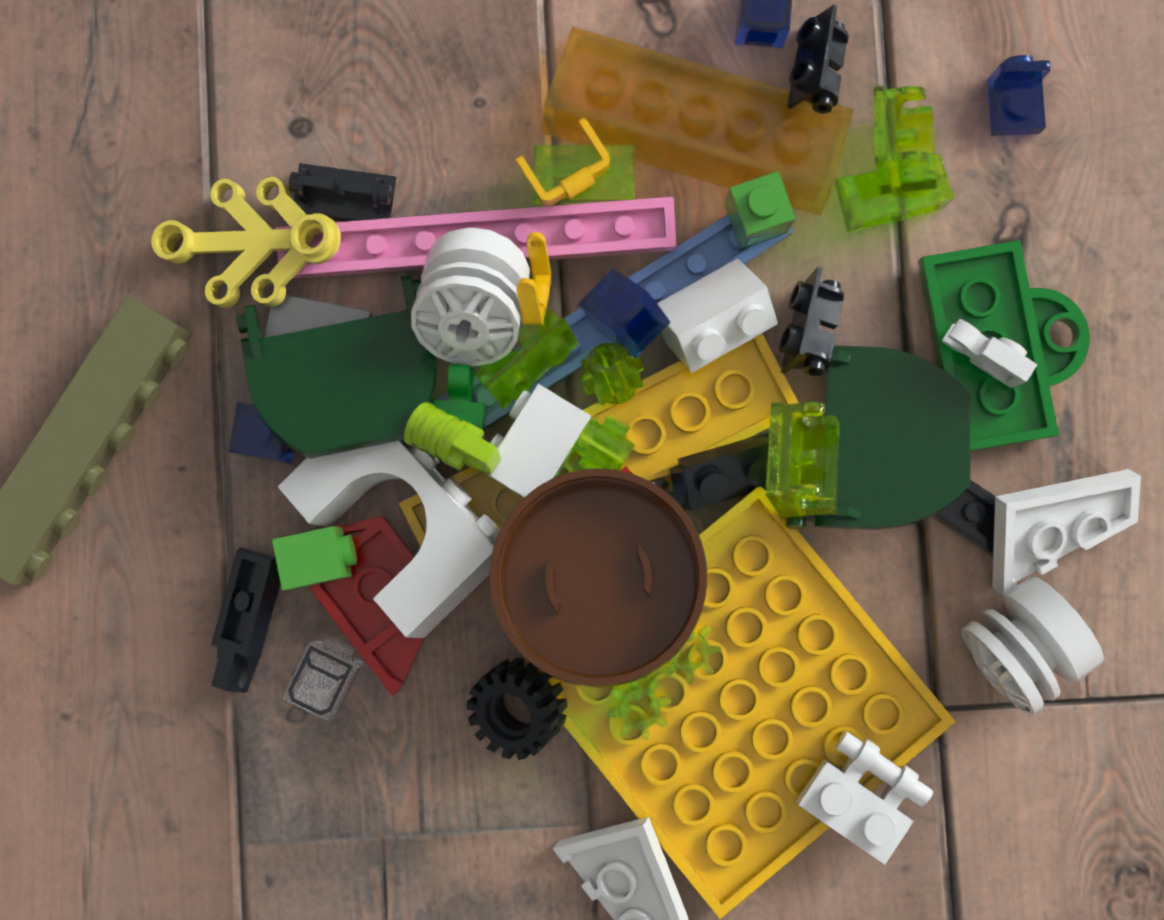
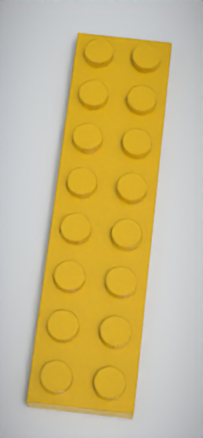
(667, 419)

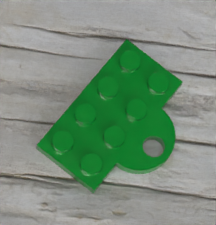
(993, 294)

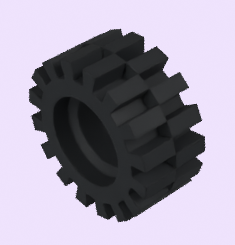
(500, 725)

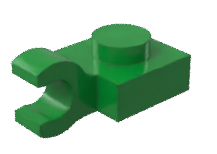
(460, 397)

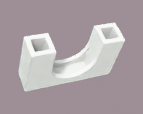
(456, 540)

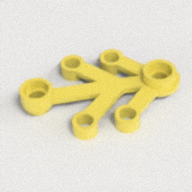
(254, 243)

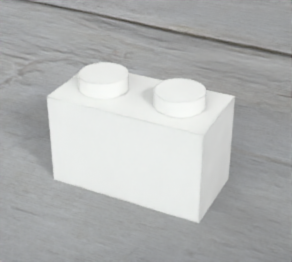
(716, 315)
(537, 440)

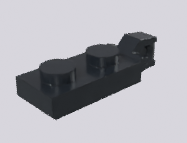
(718, 473)
(244, 618)

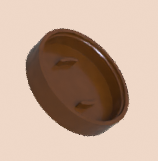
(598, 577)

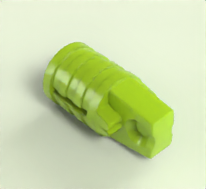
(450, 439)

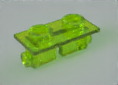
(543, 348)

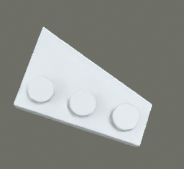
(1055, 519)
(625, 871)

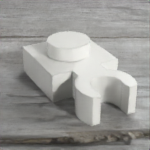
(998, 358)

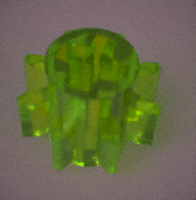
(611, 374)
(603, 444)
(701, 648)
(641, 721)

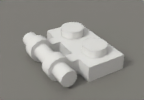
(854, 810)

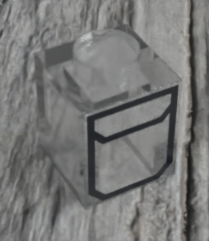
(323, 678)

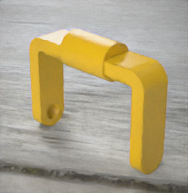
(578, 180)
(534, 293)

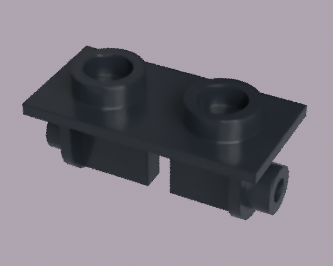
(820, 46)
(342, 192)
(802, 340)

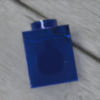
(1017, 96)

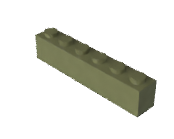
(83, 435)

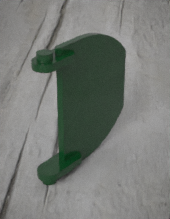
(339, 381)
(898, 439)

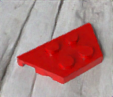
(351, 602)

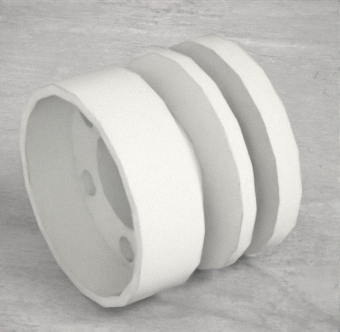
(469, 297)
(1039, 638)

